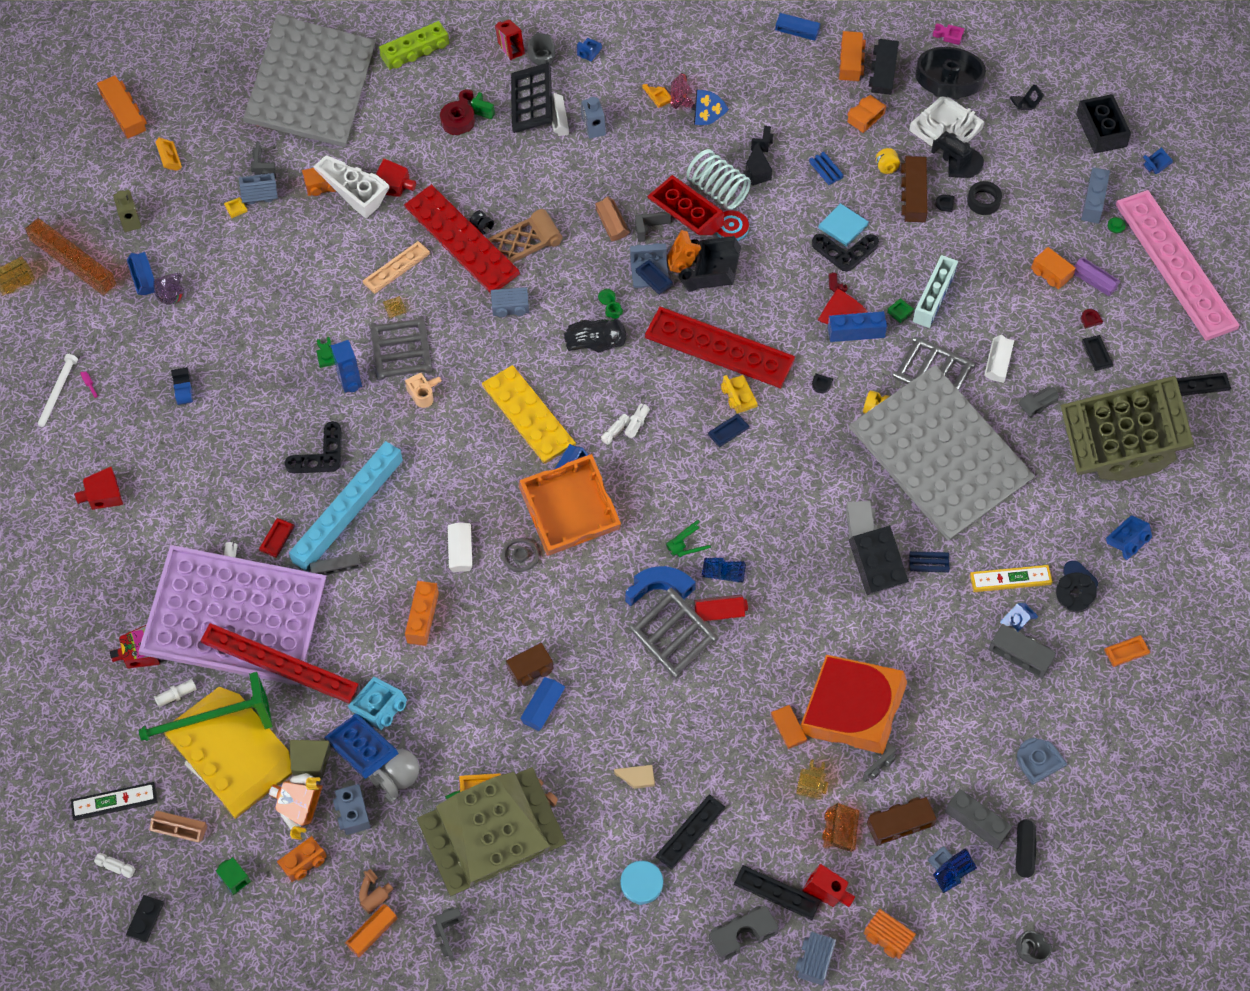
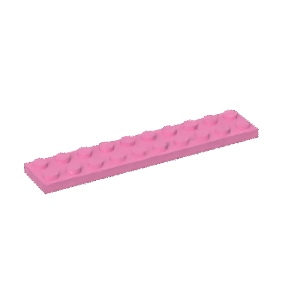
(1177, 265)

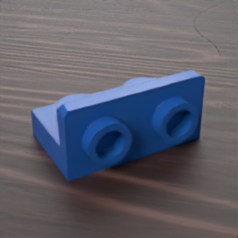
(1130, 536)

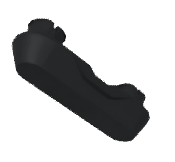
(1026, 848)

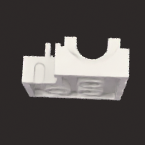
(946, 116)

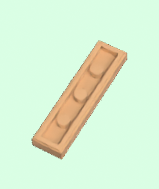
(396, 267)

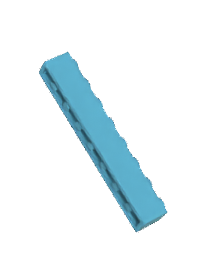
(346, 506)

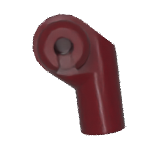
(834, 285)

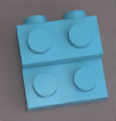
(378, 703)

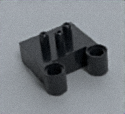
(714, 264)

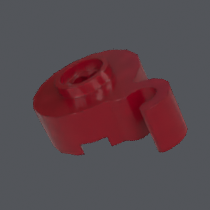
(458, 116)

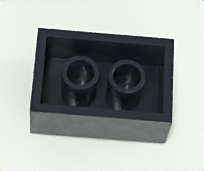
(1103, 123)
(878, 560)

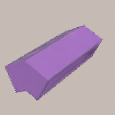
(1096, 276)

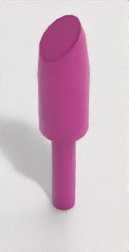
(88, 382)

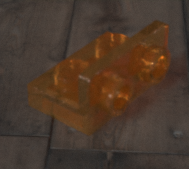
(841, 827)

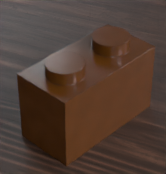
(530, 665)

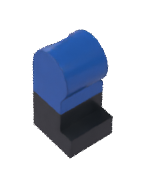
(182, 385)

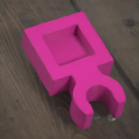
(951, 34)

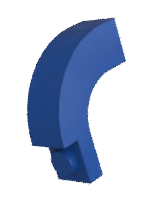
(659, 578)

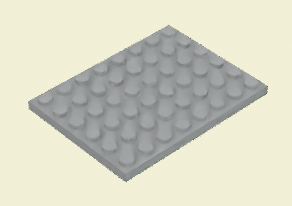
(310, 81)
(941, 452)

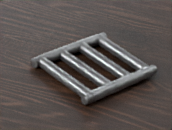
(934, 350)
(424, 351)
(697, 623)

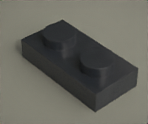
(145, 918)

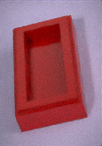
(276, 537)

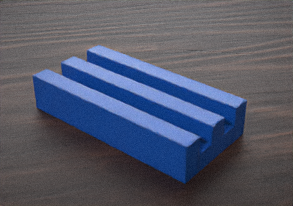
(813, 162)

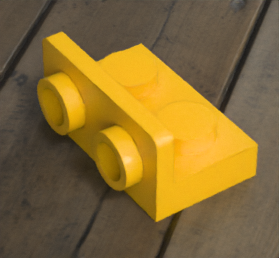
(739, 393)

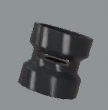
(480, 221)

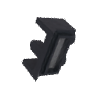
(953, 147)

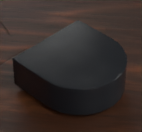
(945, 202)
(821, 383)

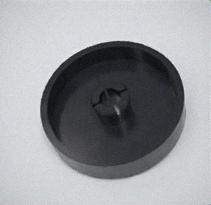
(938, 63)

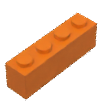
(122, 107)

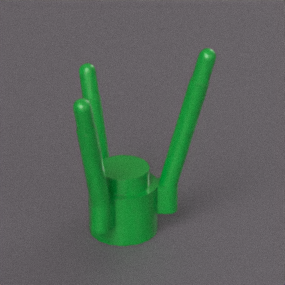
(677, 544)

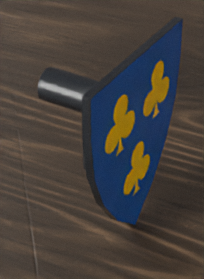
(708, 107)

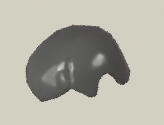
(1037, 941)

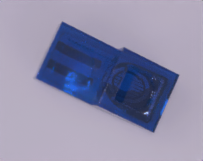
(719, 569)
(953, 869)

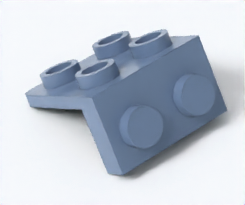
(641, 253)

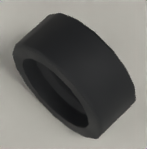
(981, 208)

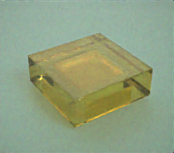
(394, 307)

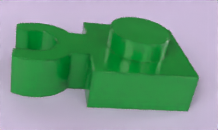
(325, 354)

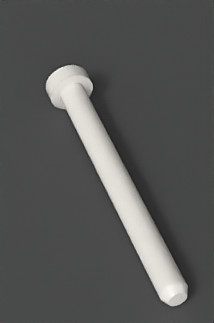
(69, 361)

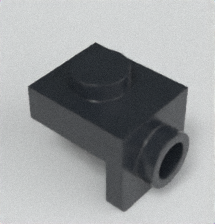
(765, 141)

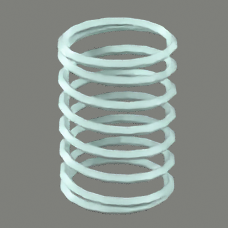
(707, 170)

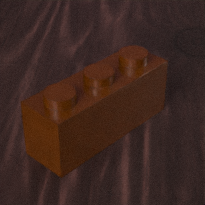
(901, 820)

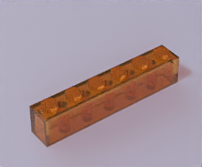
(70, 256)

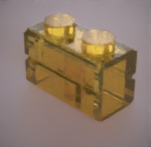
(15, 275)

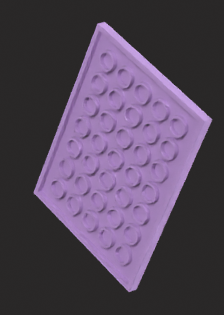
(237, 594)

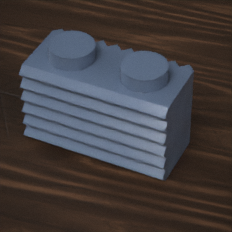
(258, 188)
(509, 301)
(816, 958)

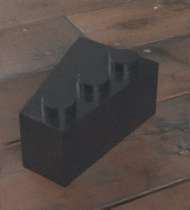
(884, 66)

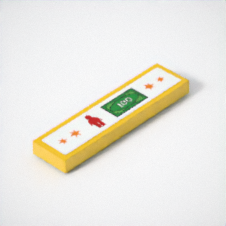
(1010, 578)

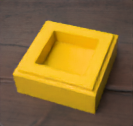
(235, 207)

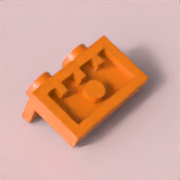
(682, 253)
(302, 859)

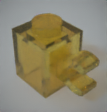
(812, 781)

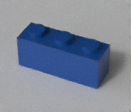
(857, 326)
(346, 366)

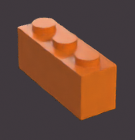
(852, 56)
(421, 613)

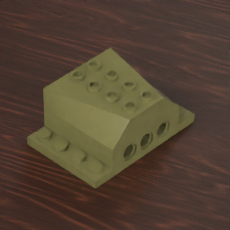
(1128, 430)
(490, 829)

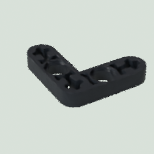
(842, 254)
(326, 456)

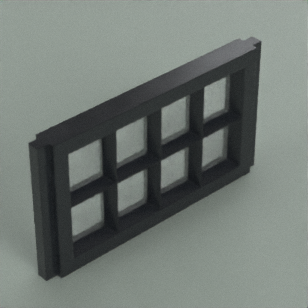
(534, 97)

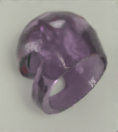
(168, 288)

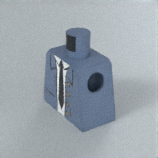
(591, 111)

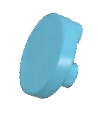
(641, 882)

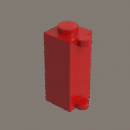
(721, 607)

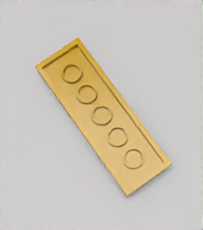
(528, 414)

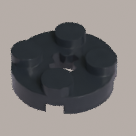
(1068, 600)

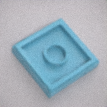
(843, 224)

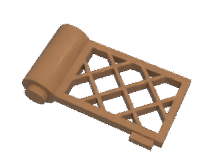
(542, 227)

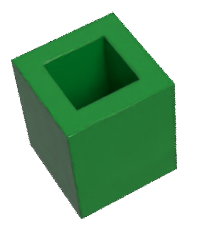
(232, 875)

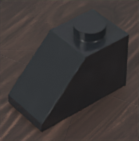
(758, 167)

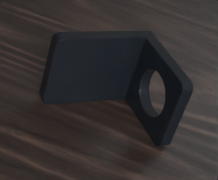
(1026, 102)

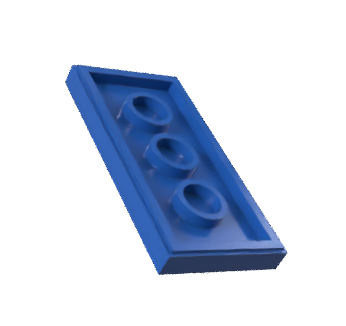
(361, 745)

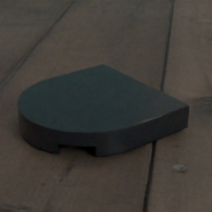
(969, 170)

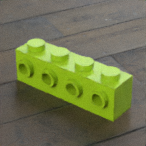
(414, 45)

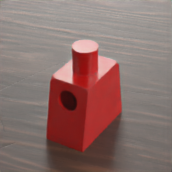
(396, 177)
(100, 490)
(821, 886)

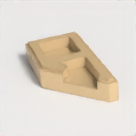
(637, 776)

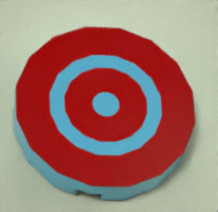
(735, 225)

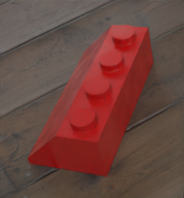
(688, 206)

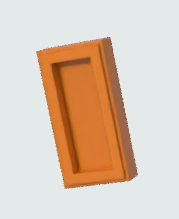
(1127, 651)
(788, 726)

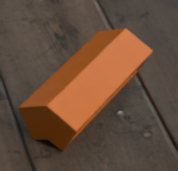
(371, 930)

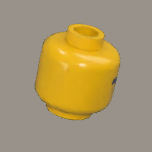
(887, 161)

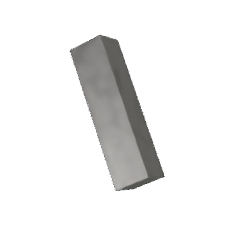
(336, 565)

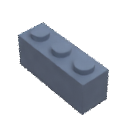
(1095, 195)

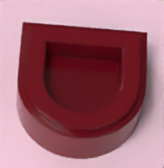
(1091, 318)

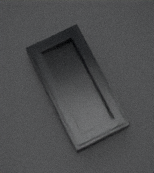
(1097, 352)

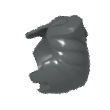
(541, 49)

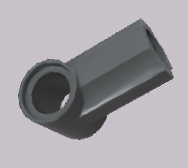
(1036, 403)

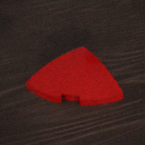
(841, 304)

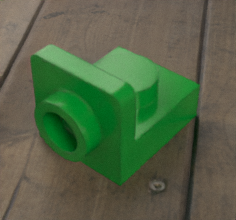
(481, 107)

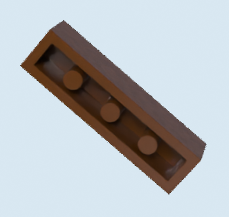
(915, 189)

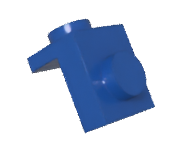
(588, 49)
(1157, 161)

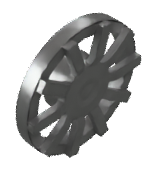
(520, 555)

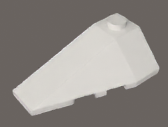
(357, 187)

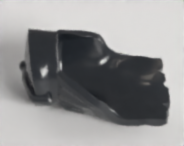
(595, 335)

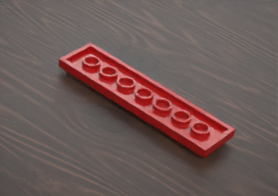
(462, 239)
(720, 347)

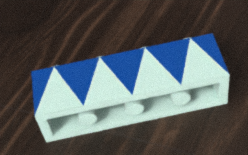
(935, 291)

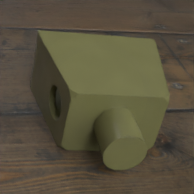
(125, 204)
(309, 757)

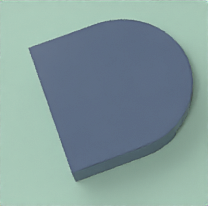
(1039, 759)

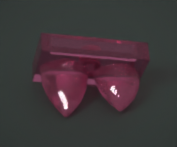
(680, 92)

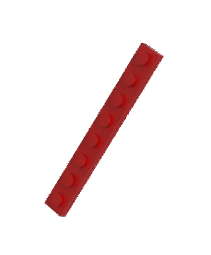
(279, 663)

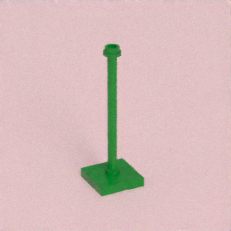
(258, 701)

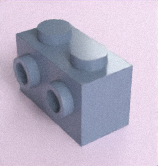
(352, 809)

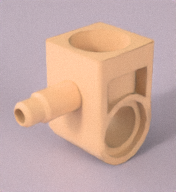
(419, 386)

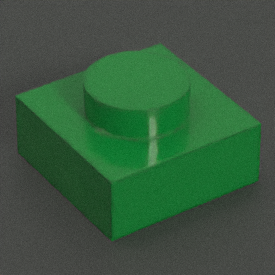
(900, 310)

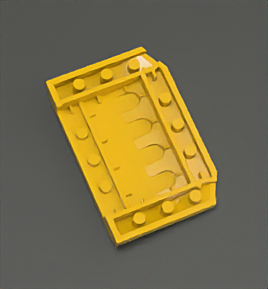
(232, 752)

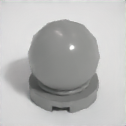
(396, 774)

